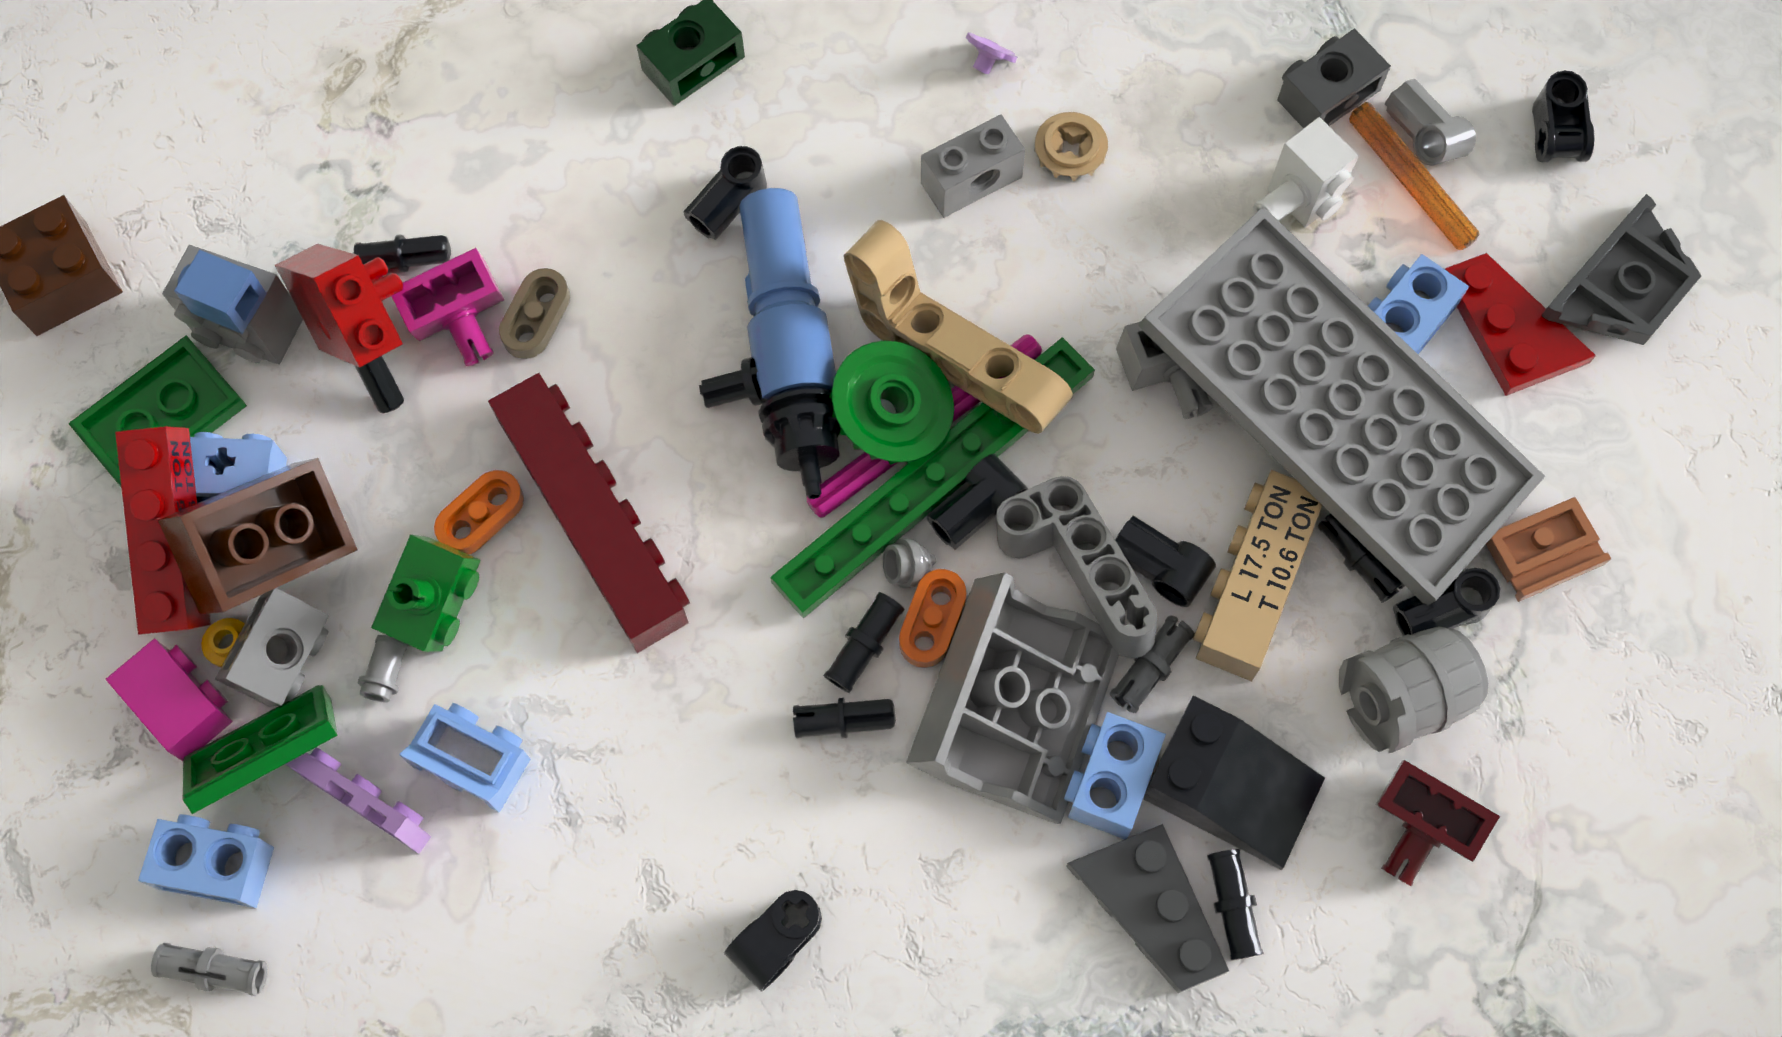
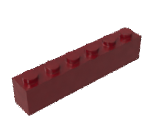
(590, 513)

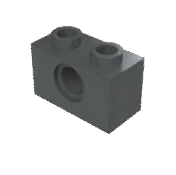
(1349, 62)

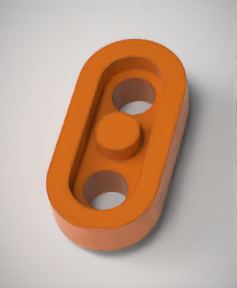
(475, 510)
(932, 620)

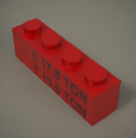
(156, 484)

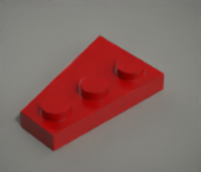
(1510, 329)

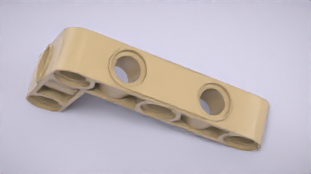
(966, 354)

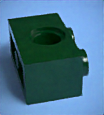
(681, 71)

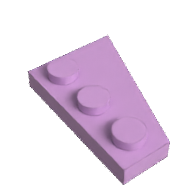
(362, 798)

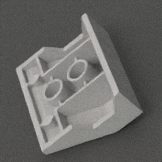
(1015, 699)

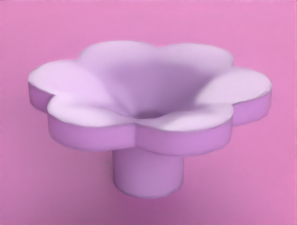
(988, 53)

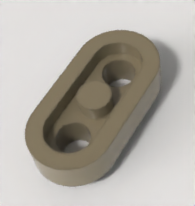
(530, 315)

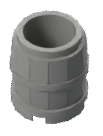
(1413, 687)

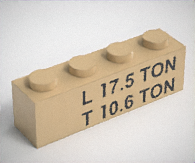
(1260, 576)

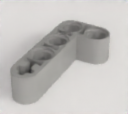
(1087, 567)

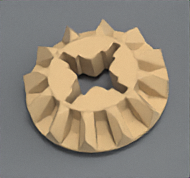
(1075, 129)

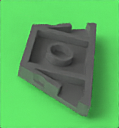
(1628, 281)

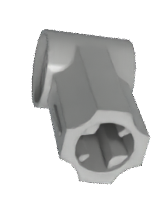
(1434, 132)

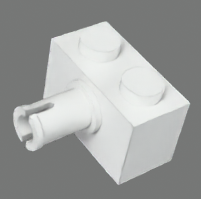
(1310, 175)

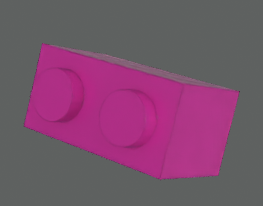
(170, 699)

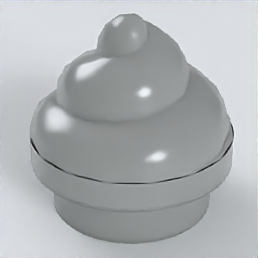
(906, 562)

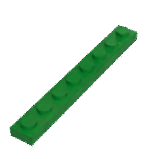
(910, 495)

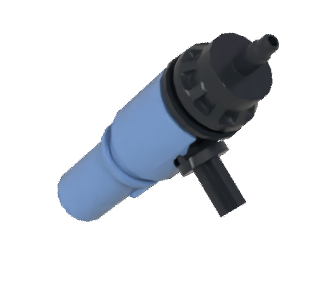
(788, 342)

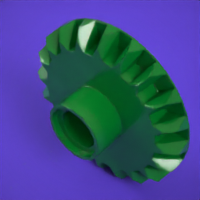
(906, 380)

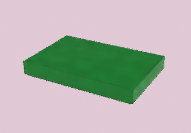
(169, 391)
(257, 748)

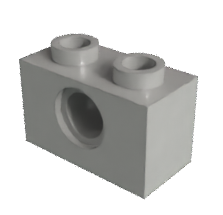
(972, 165)
(247, 663)

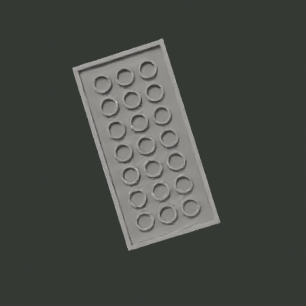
(1343, 404)

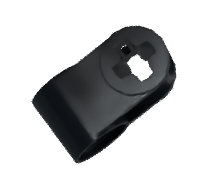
(1566, 126)
(767, 945)

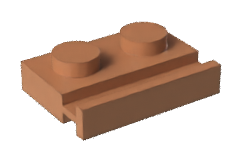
(1547, 549)

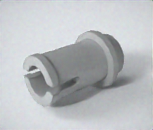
(383, 669)

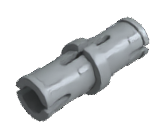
(209, 969)

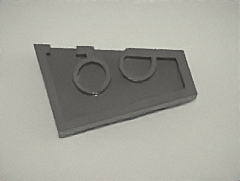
(1155, 904)

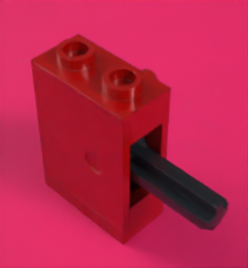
(346, 312)

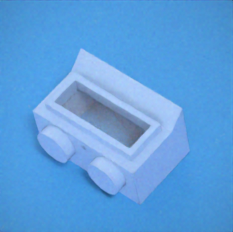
(468, 755)

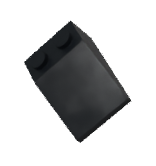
(1234, 783)

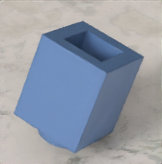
(220, 291)

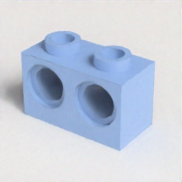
(1416, 315)
(1123, 778)
(204, 871)

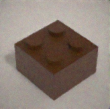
(53, 266)

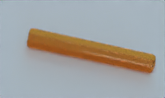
(1414, 176)

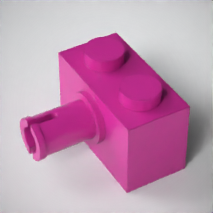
(450, 300)

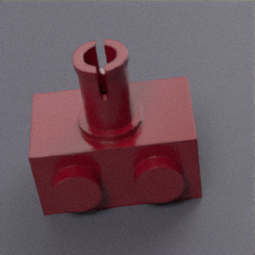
(1432, 817)

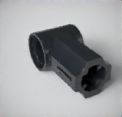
(720, 199)
(975, 501)
(1173, 567)
(1450, 608)

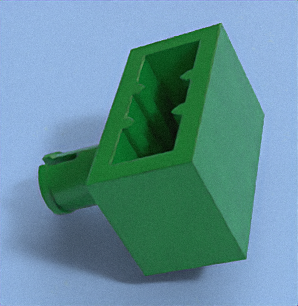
(427, 594)

